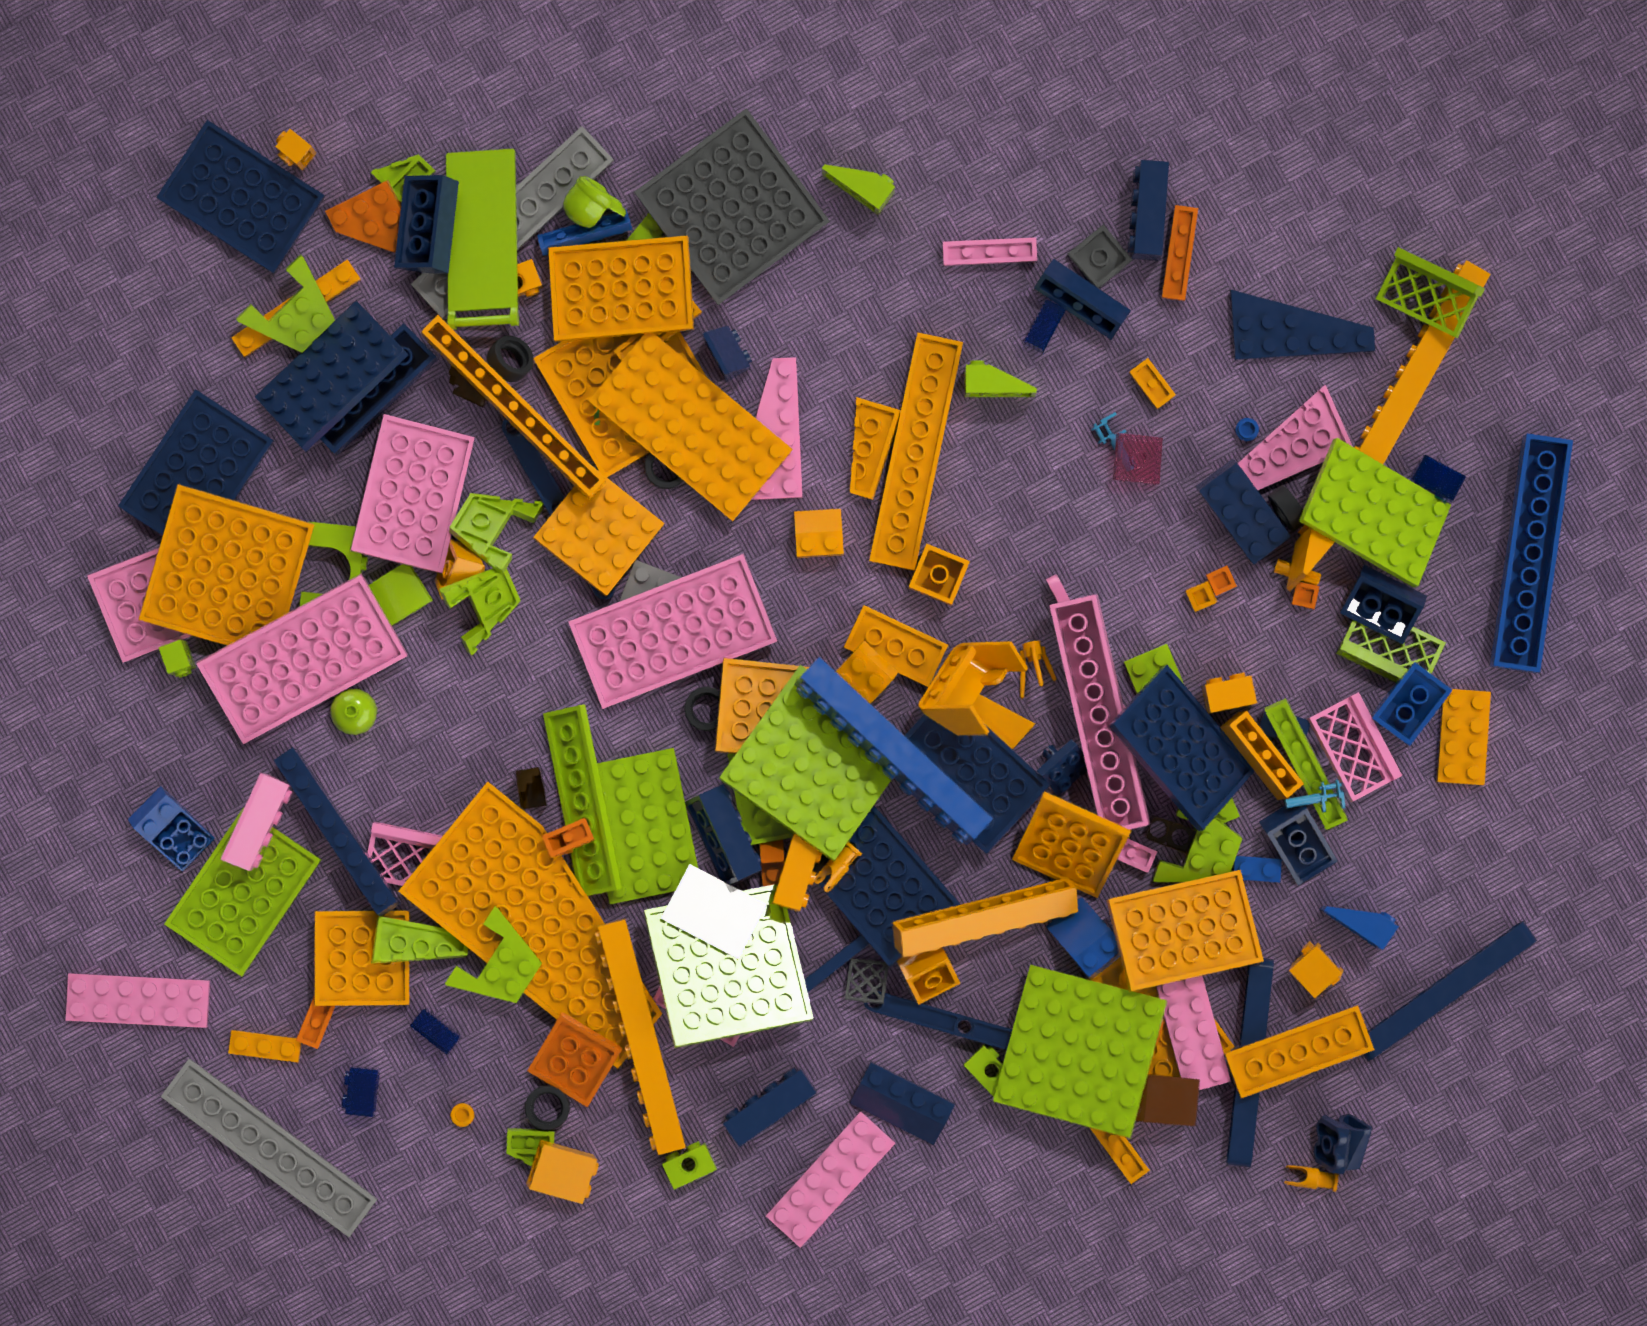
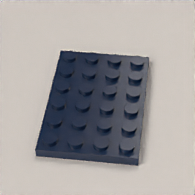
(240, 196)
(331, 376)
(201, 450)
(1182, 748)
(985, 771)
(884, 885)

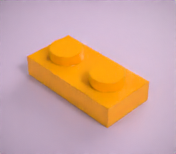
(1152, 383)

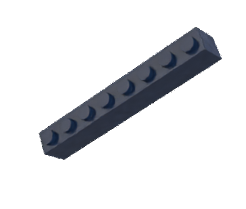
(337, 832)

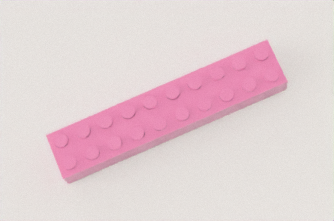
(1095, 705)

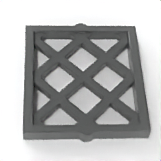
(869, 963)

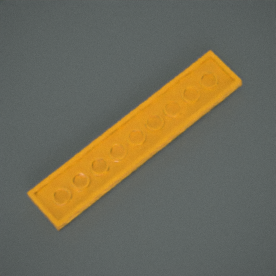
(916, 451)

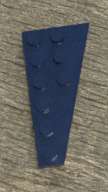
(1281, 330)

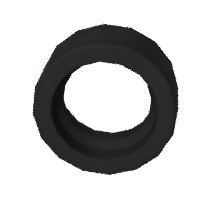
(519, 349)
(669, 484)
(1286, 507)
(689, 708)
(548, 1125)

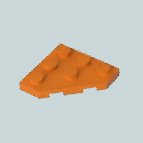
(369, 217)

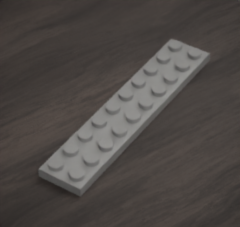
(537, 201)
(269, 1147)

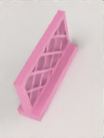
(1368, 734)
(400, 835)

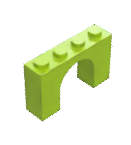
(338, 538)

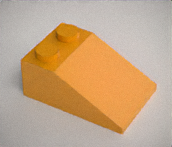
(1307, 552)

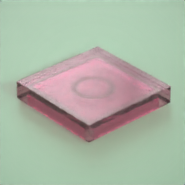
(1137, 458)

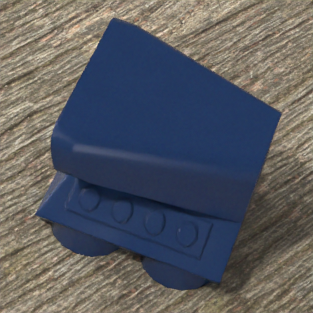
(1341, 1143)

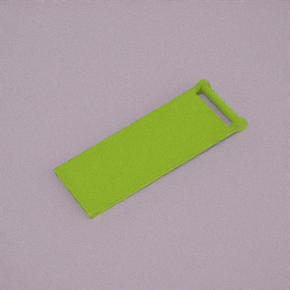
(484, 237)

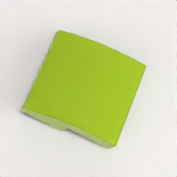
(400, 593)

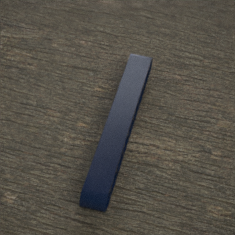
(1449, 988)
(1252, 1030)

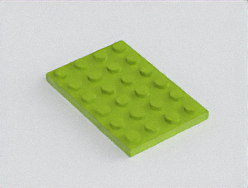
(1375, 512)
(647, 823)
(236, 909)

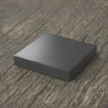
(1100, 257)

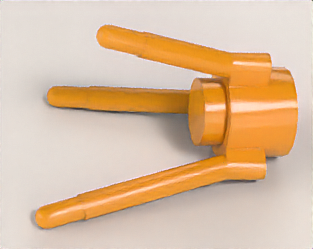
(1033, 653)

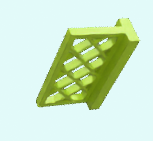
(1438, 274)
(1381, 665)

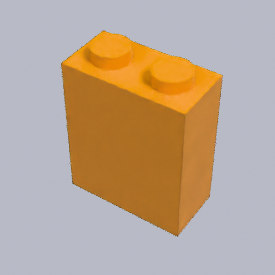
(562, 1172)

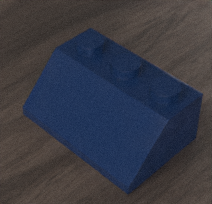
(1383, 604)

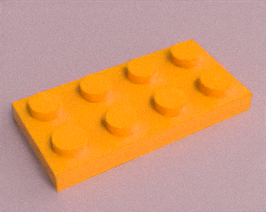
(902, 646)
(1464, 737)

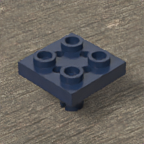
(1063, 766)

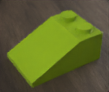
(864, 186)
(991, 382)

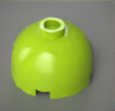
(353, 711)

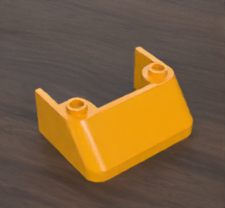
(961, 680)

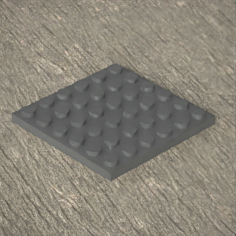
(733, 204)

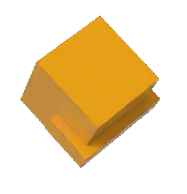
(1315, 969)

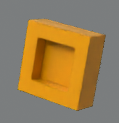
(1201, 596)

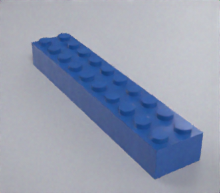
(1531, 553)
(892, 751)

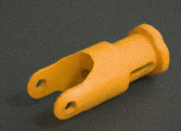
(838, 867)
(1315, 1178)

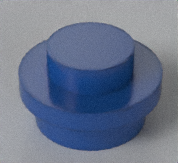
(1247, 429)

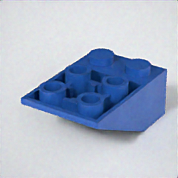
(170, 828)

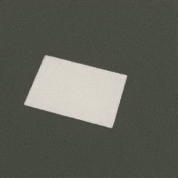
(714, 911)

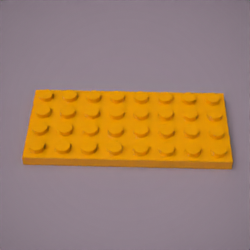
(690, 425)

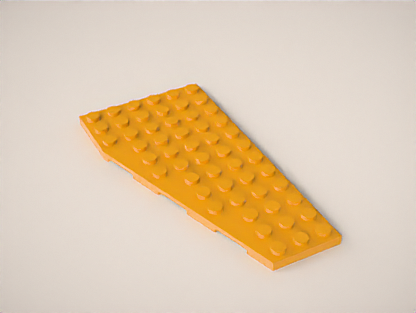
(500, 860)

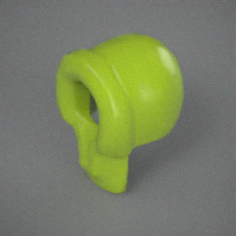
(588, 201)

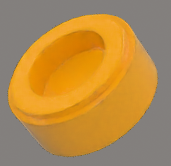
(462, 1114)

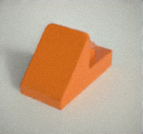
(568, 838)
(771, 861)

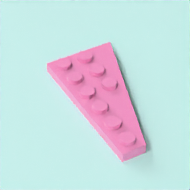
(780, 415)
(1296, 443)

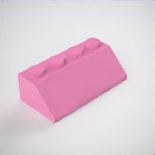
(256, 822)

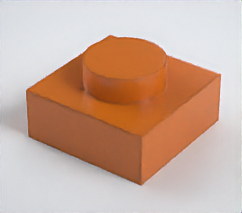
(1221, 580)
(1305, 595)

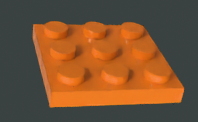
(574, 1059)

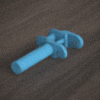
(1112, 436)
(1318, 798)

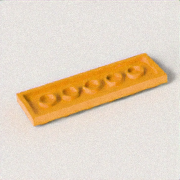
(1299, 1051)

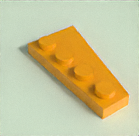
(873, 436)

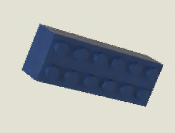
(384, 393)

